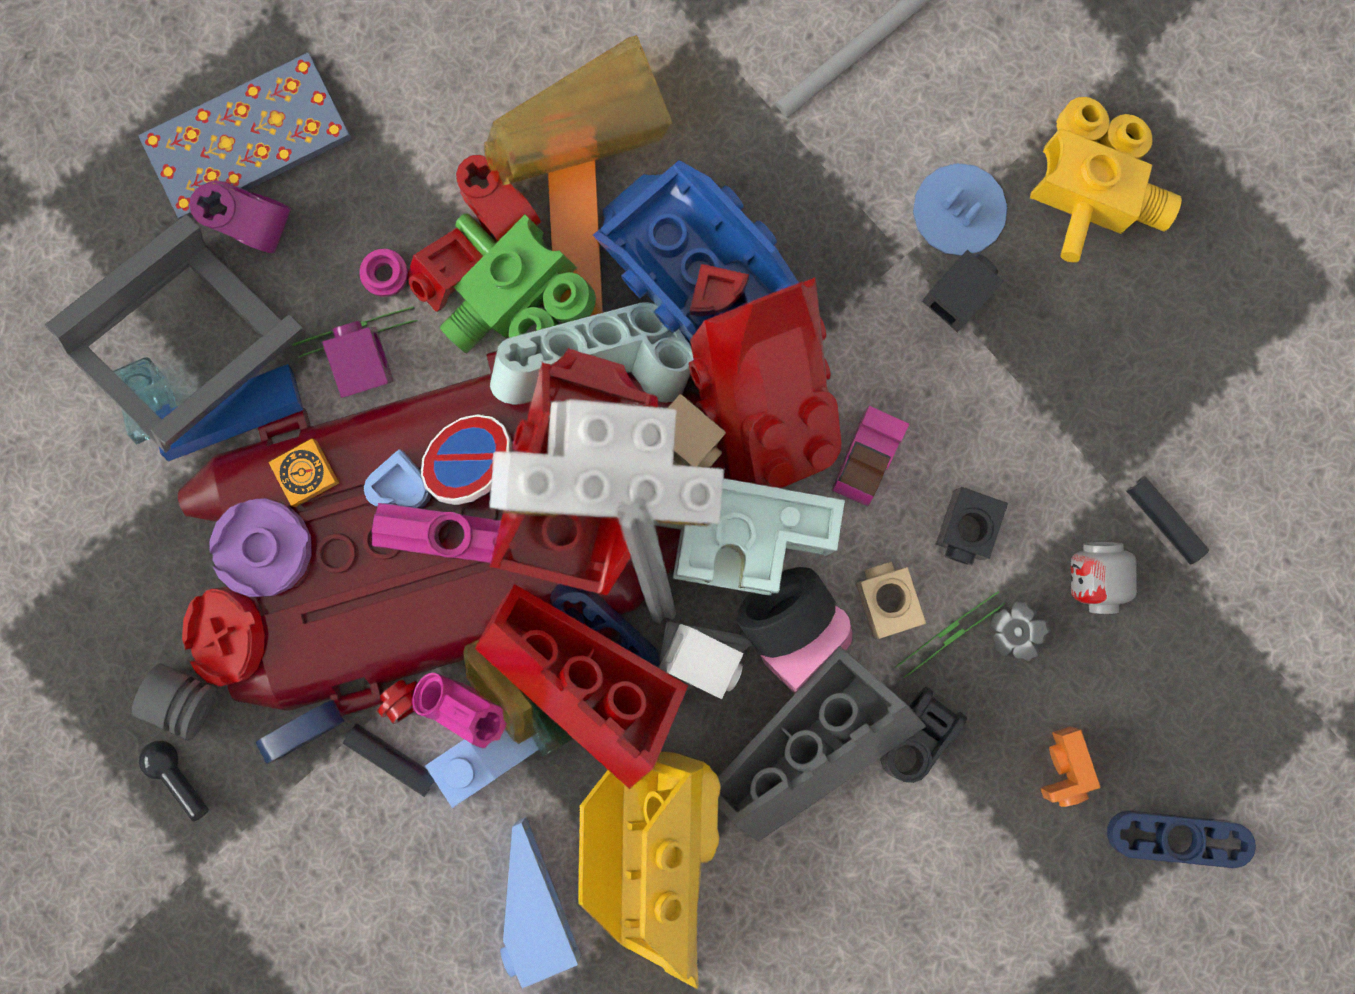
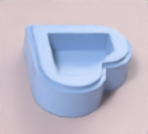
(397, 483)

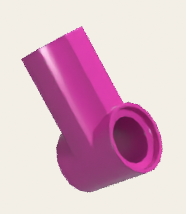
(459, 709)

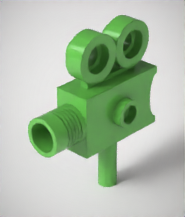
(512, 283)

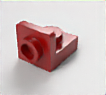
(440, 267)

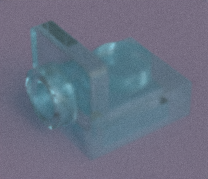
(151, 387)

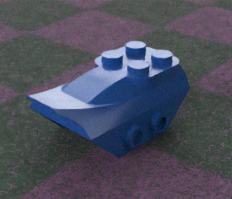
(673, 225)

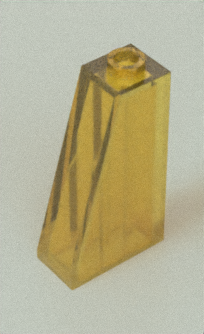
(581, 118)

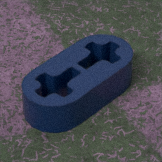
(300, 731)

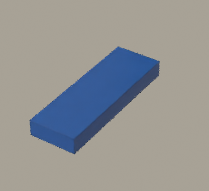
(249, 407)

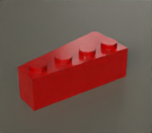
(584, 682)

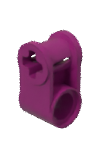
(248, 217)

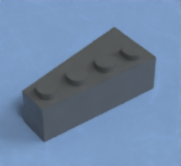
(814, 745)

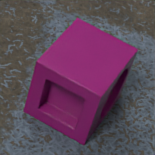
(357, 359)

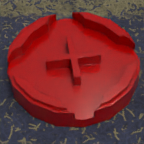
(223, 636)

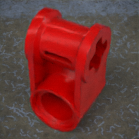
(496, 205)

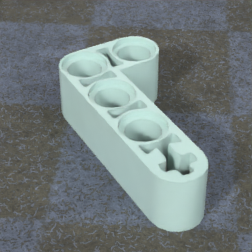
(623, 336)

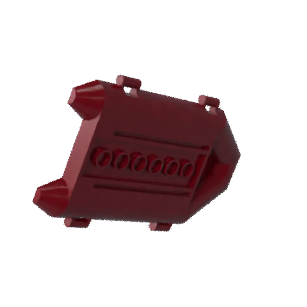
(368, 605)

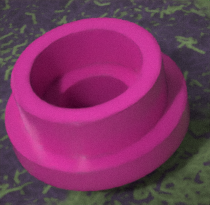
(373, 262)

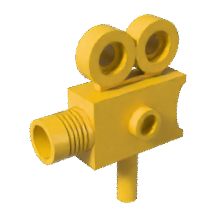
(1101, 180)

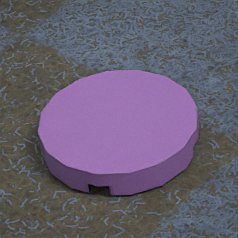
(260, 547)

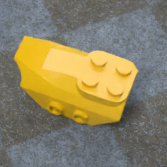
(645, 859)

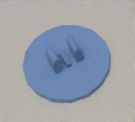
(960, 209)

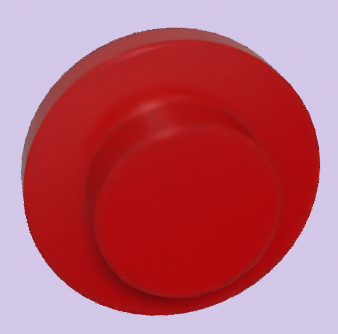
(397, 701)

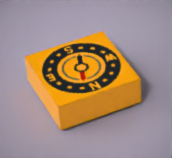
(303, 472)

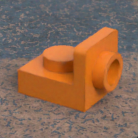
(1071, 757)

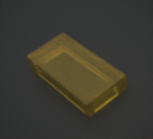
(501, 691)

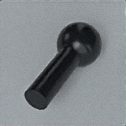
(160, 761)

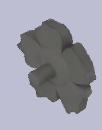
(1019, 631)

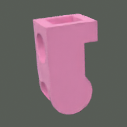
(802, 664)

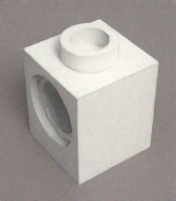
(702, 661)

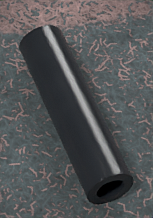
(1168, 520)
(389, 759)

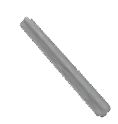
(647, 558)

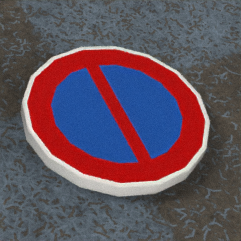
(461, 459)

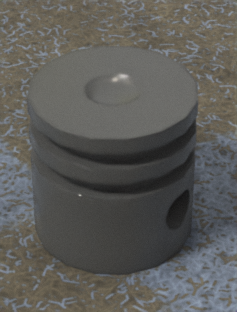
(173, 701)

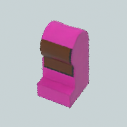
(869, 455)

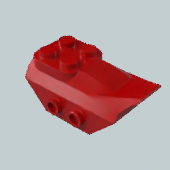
(767, 387)
(570, 547)

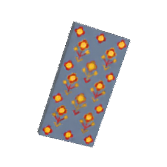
(246, 134)

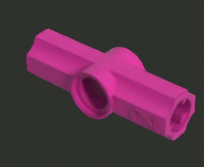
(419, 532)

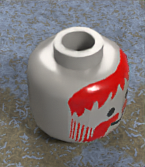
(1103, 576)

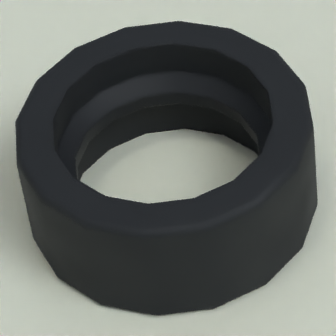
(790, 617)

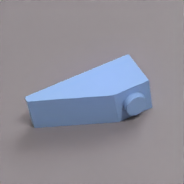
(470, 768)
(535, 925)

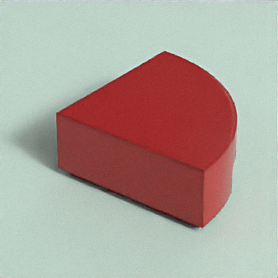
(717, 290)

